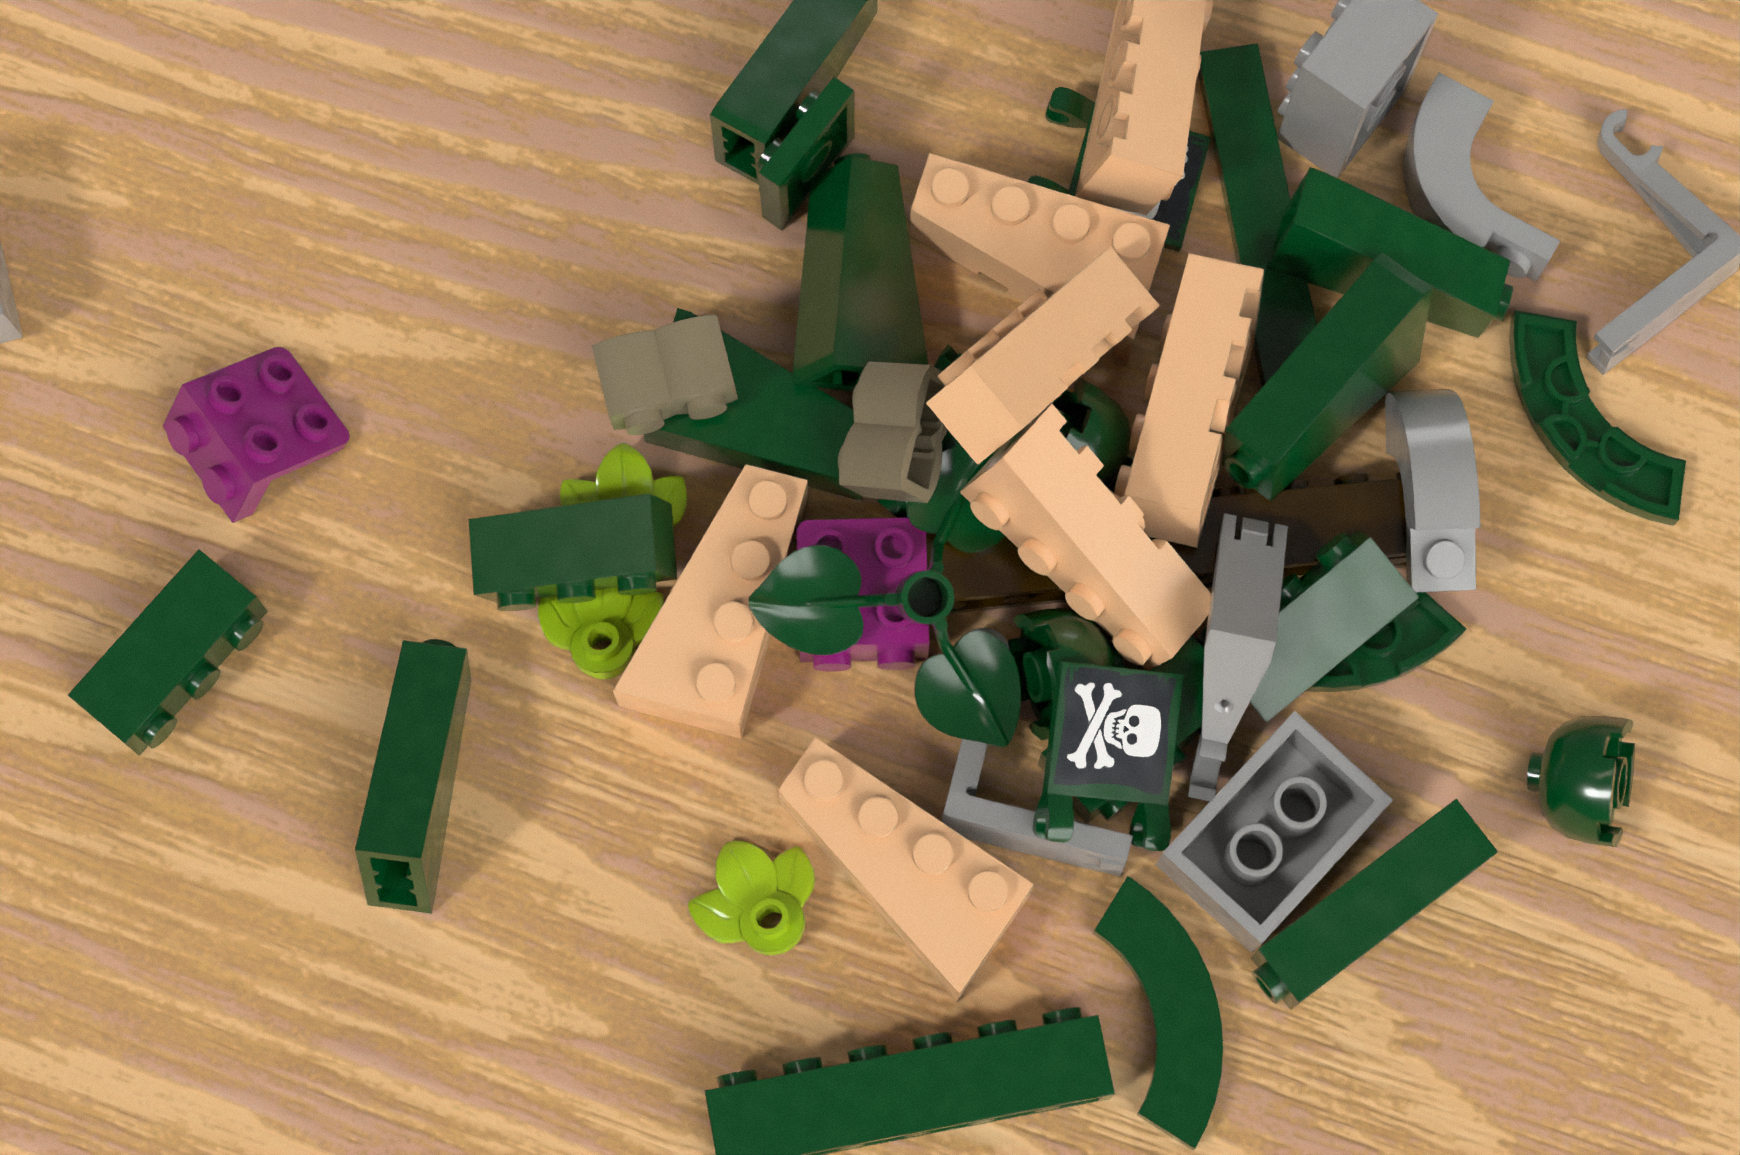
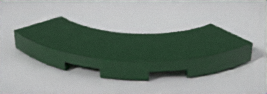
(1575, 431)
(1394, 651)
(1182, 1010)

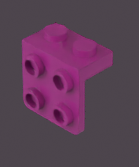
(252, 427)
(884, 555)

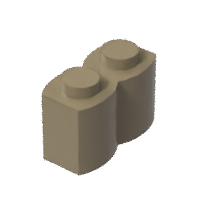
(665, 374)
(895, 435)

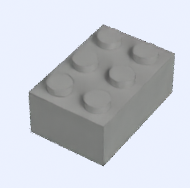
(1352, 78)
(1273, 832)

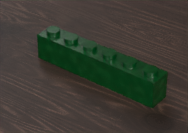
(914, 1091)

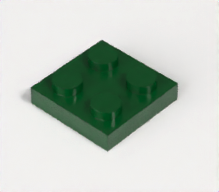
(818, 139)

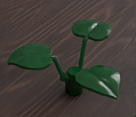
(815, 606)

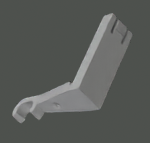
(1698, 229)
(1238, 638)
(1013, 826)

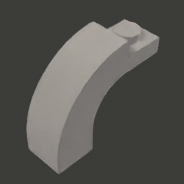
(1444, 188)
(1440, 486)

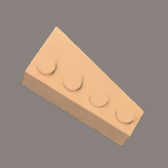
(1144, 104)
(1027, 232)
(1038, 354)
(1192, 397)
(1089, 541)
(705, 642)
(912, 868)

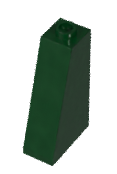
(795, 58)
(1339, 230)
(856, 277)
(1330, 378)
(768, 426)
(414, 777)
(1371, 905)

